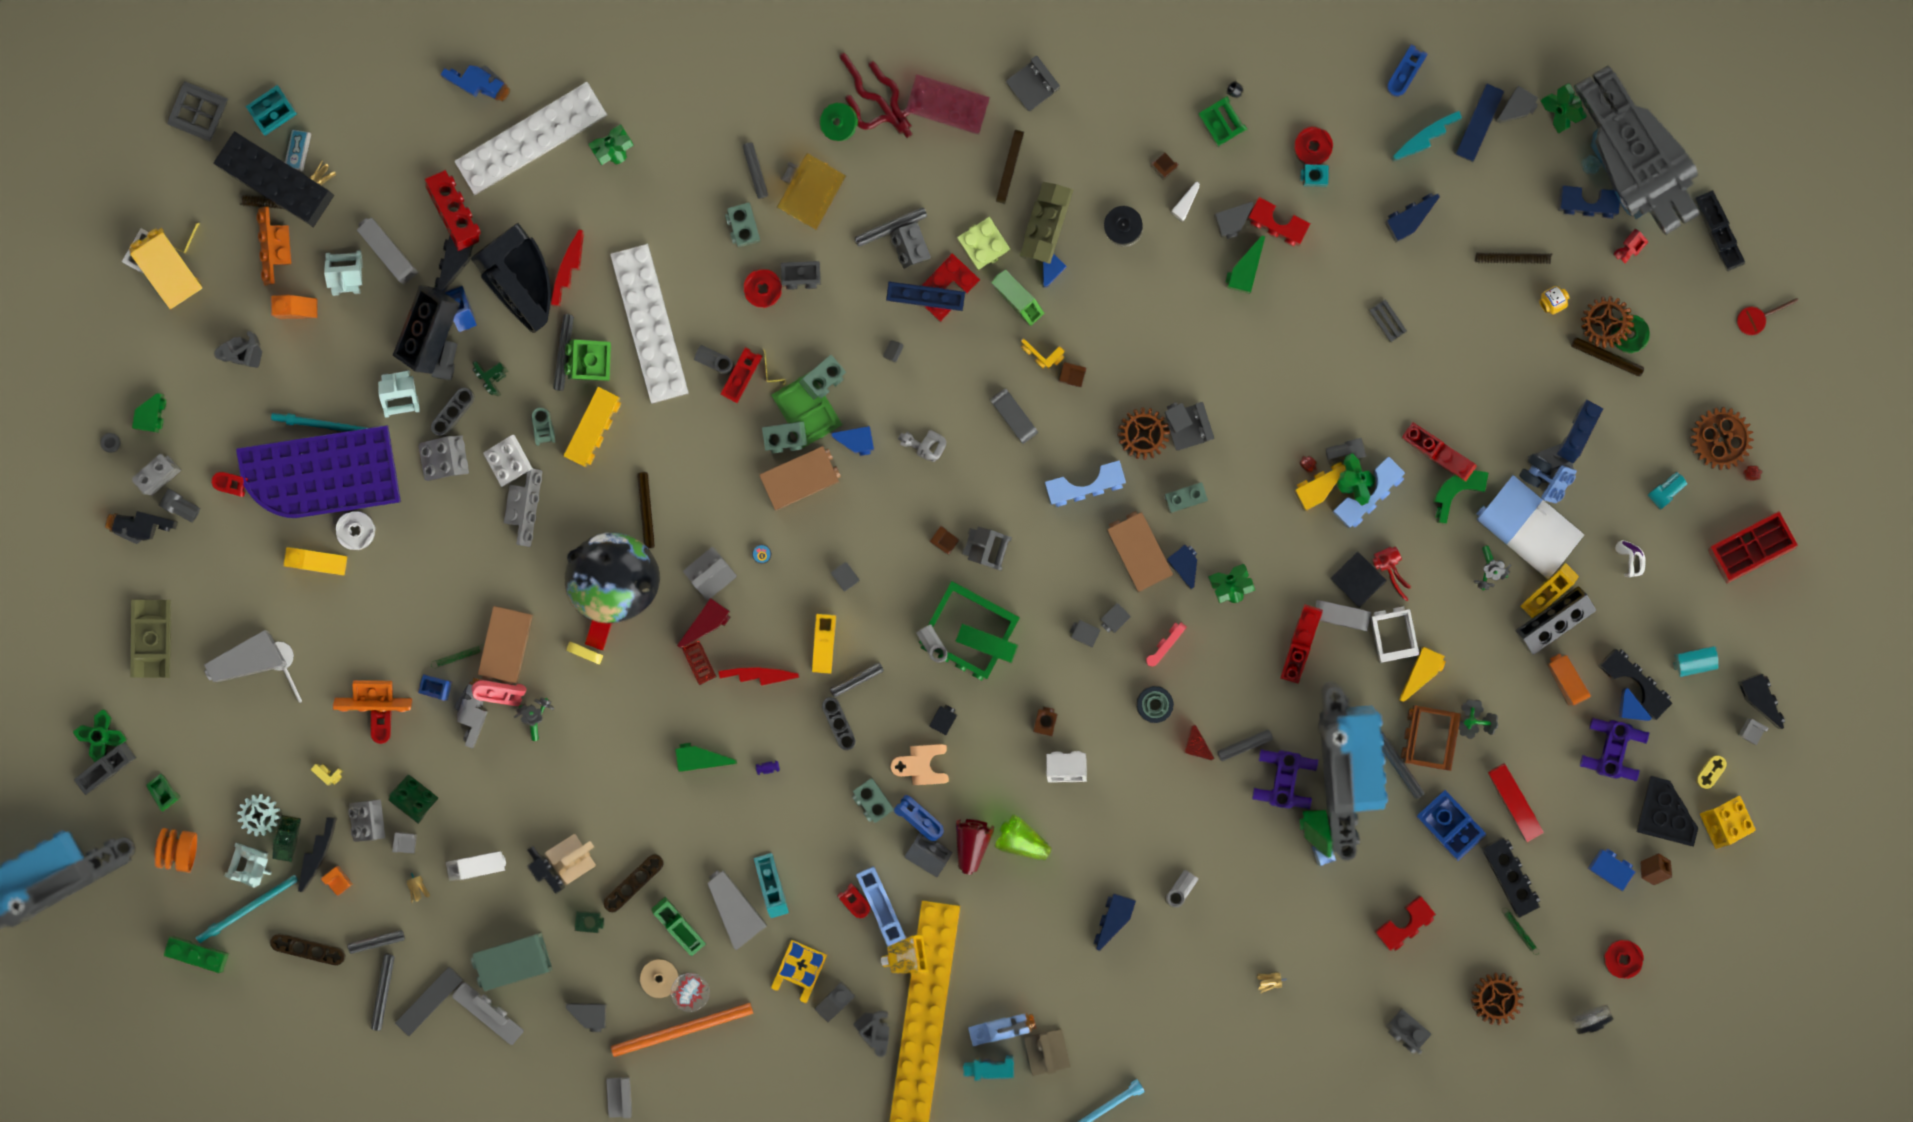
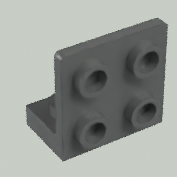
(1033, 84)
(1196, 433)
(1409, 1030)

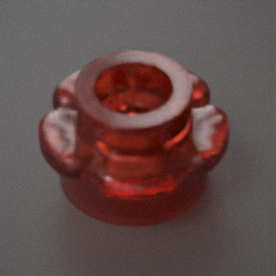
(1308, 464)
(1752, 473)

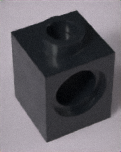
(943, 719)

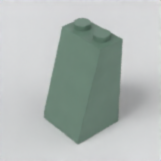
(511, 962)

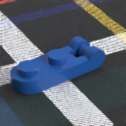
(1405, 72)
(919, 818)

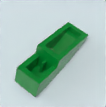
(986, 643)
(678, 926)

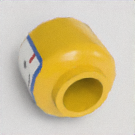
(1554, 300)

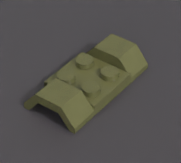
(1046, 222)
(150, 638)

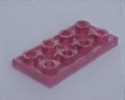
(947, 104)

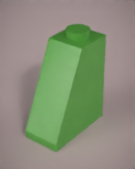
(1017, 297)

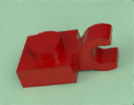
(1633, 245)

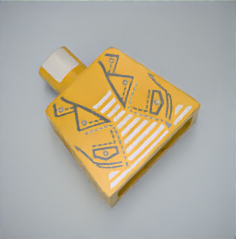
(906, 956)

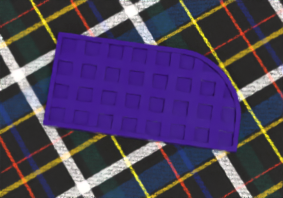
(322, 473)

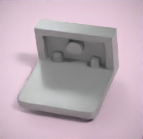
(443, 457)

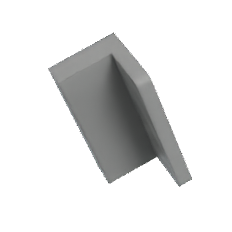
(619, 1097)

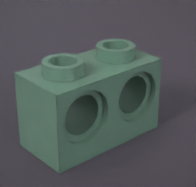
(747, 223)
(820, 374)
(784, 432)
(1185, 497)
(876, 798)

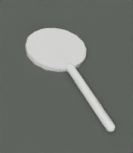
(288, 655)

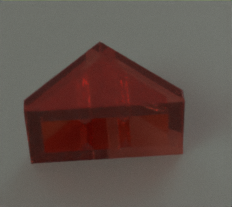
(1196, 745)

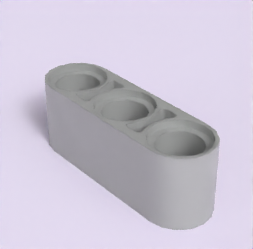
(1344, 615)

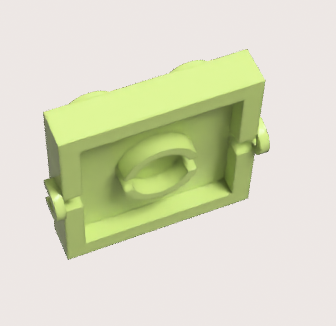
(983, 243)

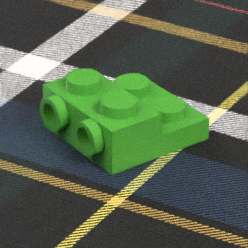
(588, 360)

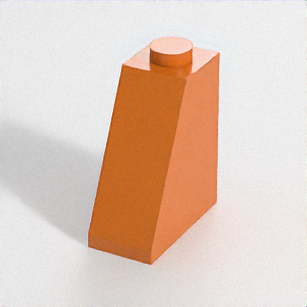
(293, 307)
(1568, 679)

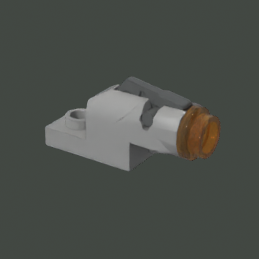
(470, 714)

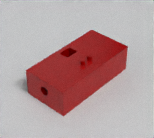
(1770, 541)

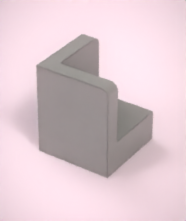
(1752, 731)
(404, 842)

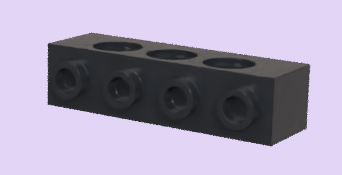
(1555, 620)
(1520, 906)

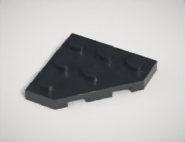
(1666, 814)

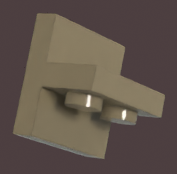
(1047, 1052)

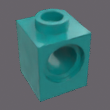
(1323, 171)

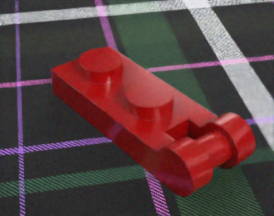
(741, 376)

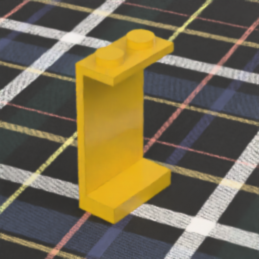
(164, 268)

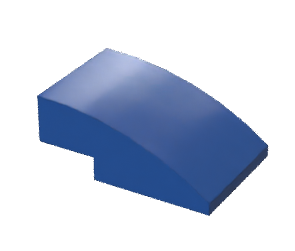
(1451, 825)

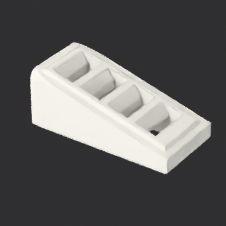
(1181, 209)

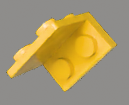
(1727, 822)

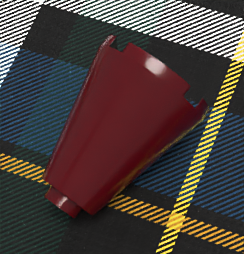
(972, 843)

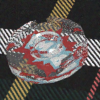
(690, 992)

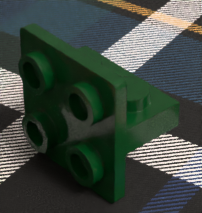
(496, 374)
(412, 798)

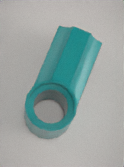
(1664, 492)

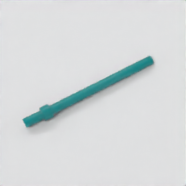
(292, 419)
(214, 929)

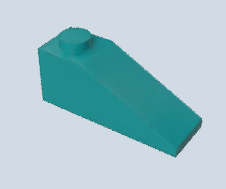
(771, 885)

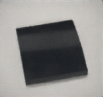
(1358, 579)

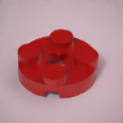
(1318, 136)
(752, 291)
(1622, 970)

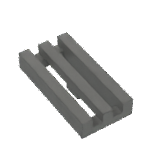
(1393, 315)

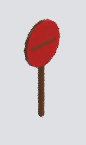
(1753, 321)

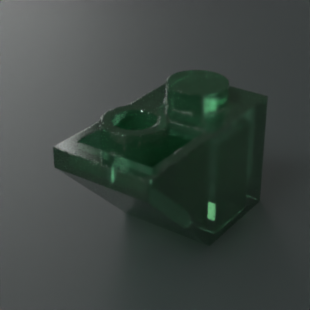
(286, 838)

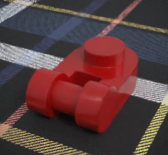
(222, 482)
(381, 732)
(860, 907)

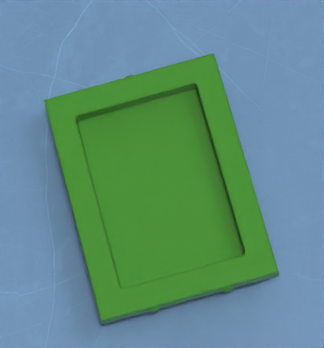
(799, 406)

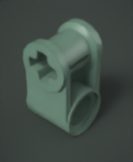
(543, 428)

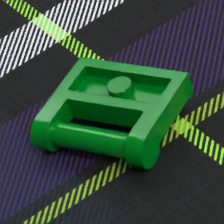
(1216, 123)

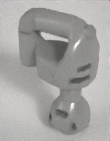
(923, 448)

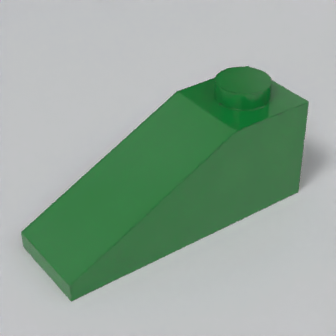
(1244, 272)
(695, 758)
(1317, 830)

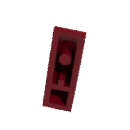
(709, 619)

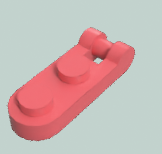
(1165, 644)
(498, 692)

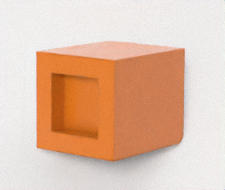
(337, 880)

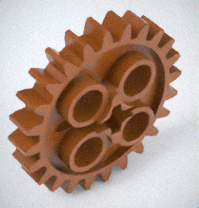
(1737, 430)

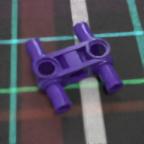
(1614, 749)
(1285, 779)

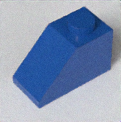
(464, 316)
(856, 440)

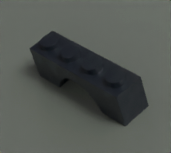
(1653, 699)

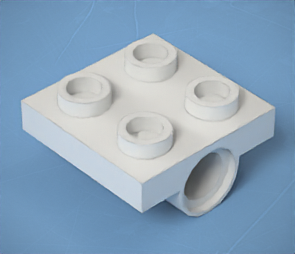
(507, 460)

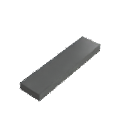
(429, 1001)

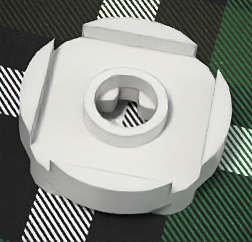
(344, 531)

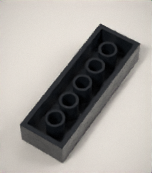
(273, 179)

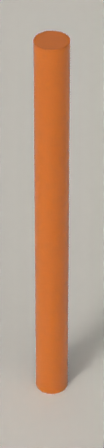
(682, 1029)

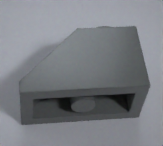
(1518, 106)
(1232, 220)
(835, 1001)
(589, 1015)

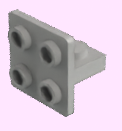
(709, 573)
(366, 820)

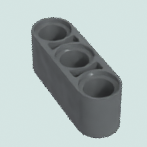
(1014, 416)
(449, 421)
(846, 730)

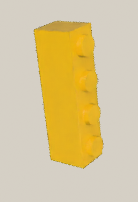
(592, 426)

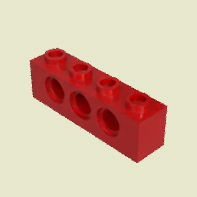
(442, 183)

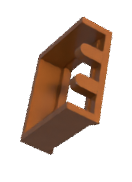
(1411, 734)

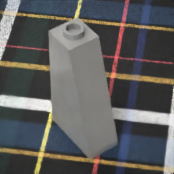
(386, 250)
(247, 658)
(735, 910)

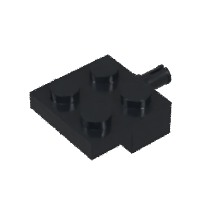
(542, 868)

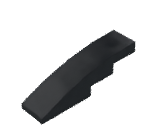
(1719, 230)
(313, 860)

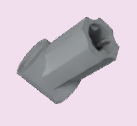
(932, 642)
(1182, 888)

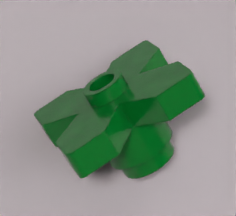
(1565, 106)
(612, 147)
(1355, 480)
(1232, 586)
(90, 734)

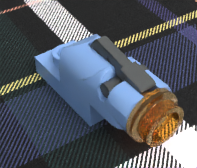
(1001, 1029)

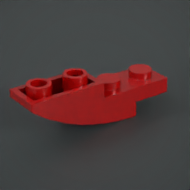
(1439, 452)
(1301, 643)

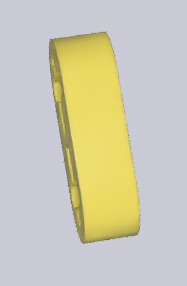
(584, 652)
(1714, 774)

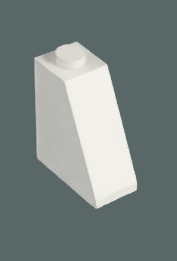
(475, 866)

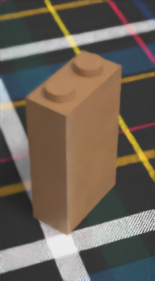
(800, 478)
(1139, 551)
(505, 645)

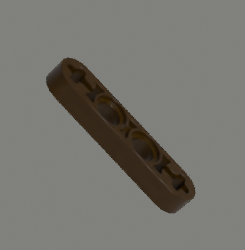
(1010, 166)
(631, 880)
(307, 951)

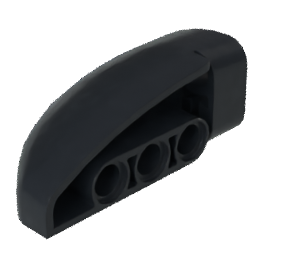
(517, 276)

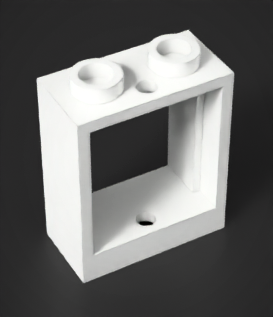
(1380, 615)

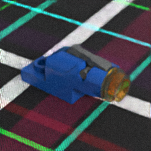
(478, 79)

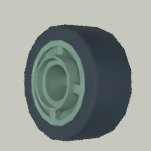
(1147, 696)

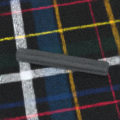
(891, 226)
(562, 358)
(1401, 768)
(382, 992)

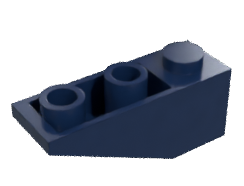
(1407, 222)
(1118, 914)

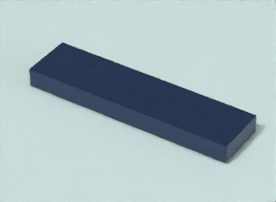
(1479, 122)
(925, 296)

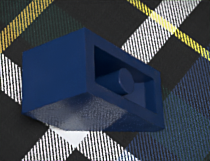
(1185, 564)

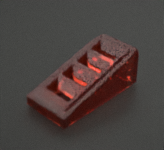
(691, 647)

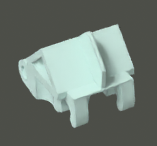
(344, 278)
(397, 386)
(254, 867)

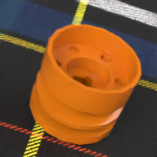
(171, 849)

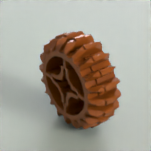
(1599, 321)
(1130, 444)
(1488, 1002)

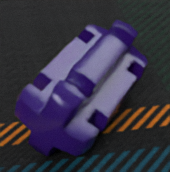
(767, 767)

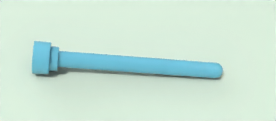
(1133, 1089)

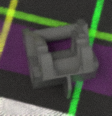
(240, 351)
(980, 545)
(874, 1031)

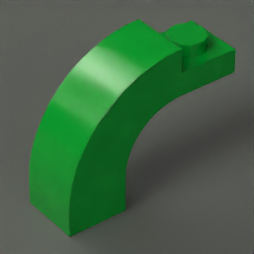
(1476, 482)

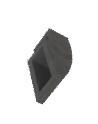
(105, 768)

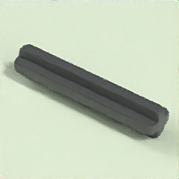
(755, 170)
(856, 679)
(1245, 745)
(376, 942)

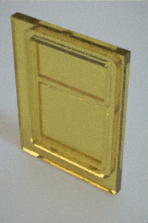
(811, 191)

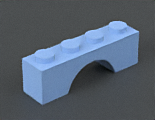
(1386, 475)
(1061, 490)
(881, 906)

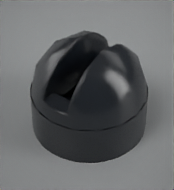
(1235, 89)

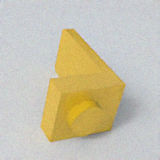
(1055, 358)

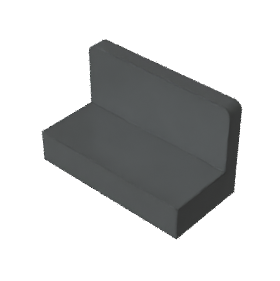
(928, 855)

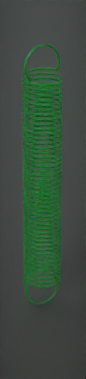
(462, 656)
(1527, 938)

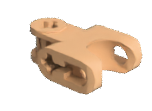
(919, 765)

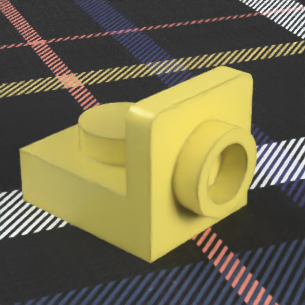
(323, 773)

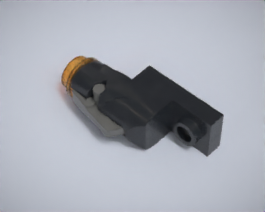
(137, 528)

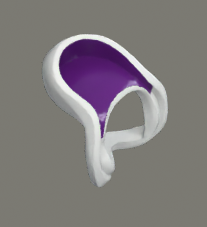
(1628, 548)

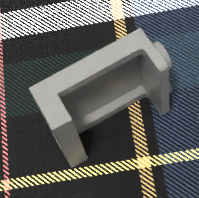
(156, 474)

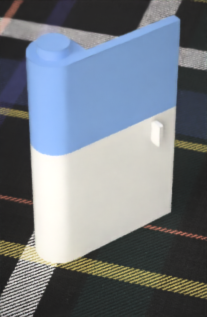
(1530, 527)

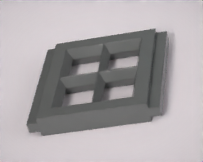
(191, 127)

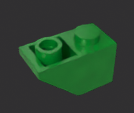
(148, 415)

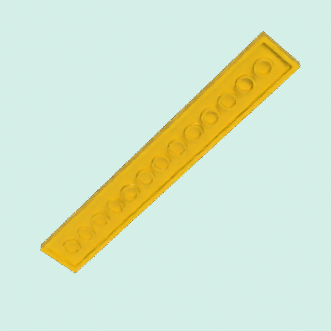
(925, 1015)

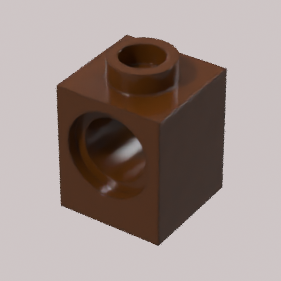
(1038, 728)

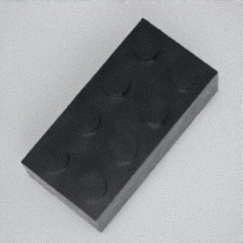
(425, 329)

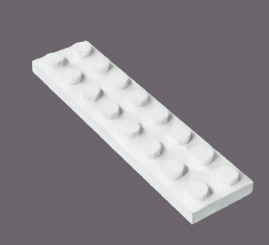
(530, 138)
(649, 323)

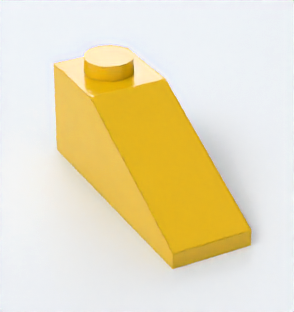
(315, 561)
(1550, 591)
(1423, 670)

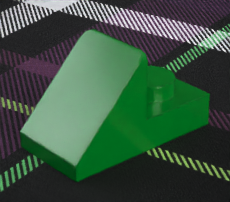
(162, 792)

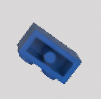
(1611, 869)

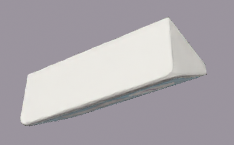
(298, 149)

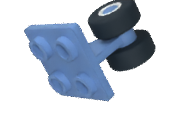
(1555, 491)

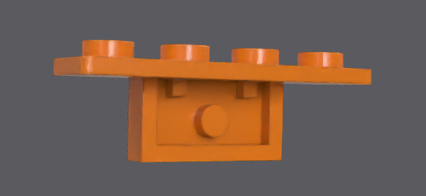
(274, 245)
(372, 696)

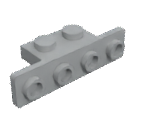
(522, 506)
(484, 1010)

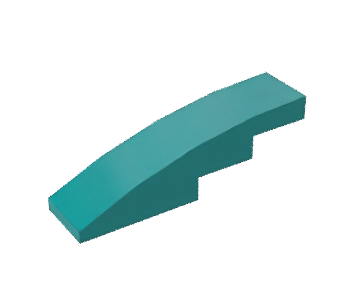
(1421, 140)

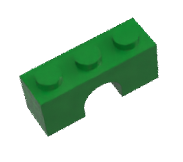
(196, 955)

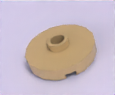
(648, 978)

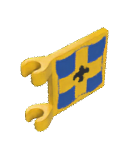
(801, 967)

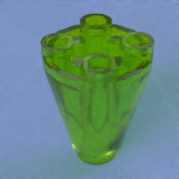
(1022, 840)

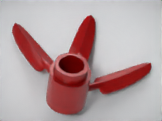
(1384, 561)

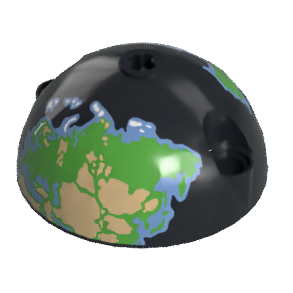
(609, 590)

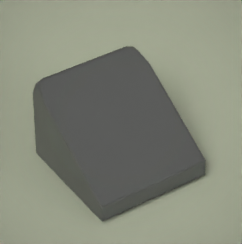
(893, 351)

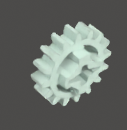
(261, 823)

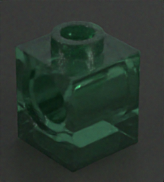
(580, 921)

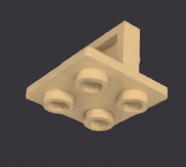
(571, 858)

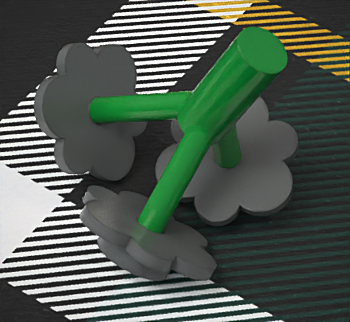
(1492, 570)
(533, 716)
(1469, 725)

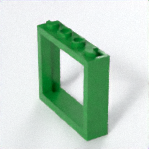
(961, 664)

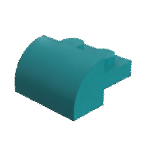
(271, 110)
(1696, 661)

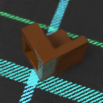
(1164, 165)
(1072, 374)
(944, 540)
(1656, 869)

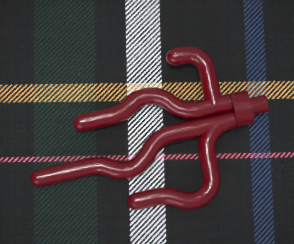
(894, 116)

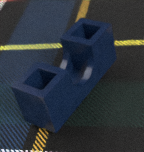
(1572, 201)
(1580, 431)

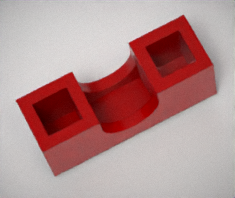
(1263, 217)
(1420, 915)

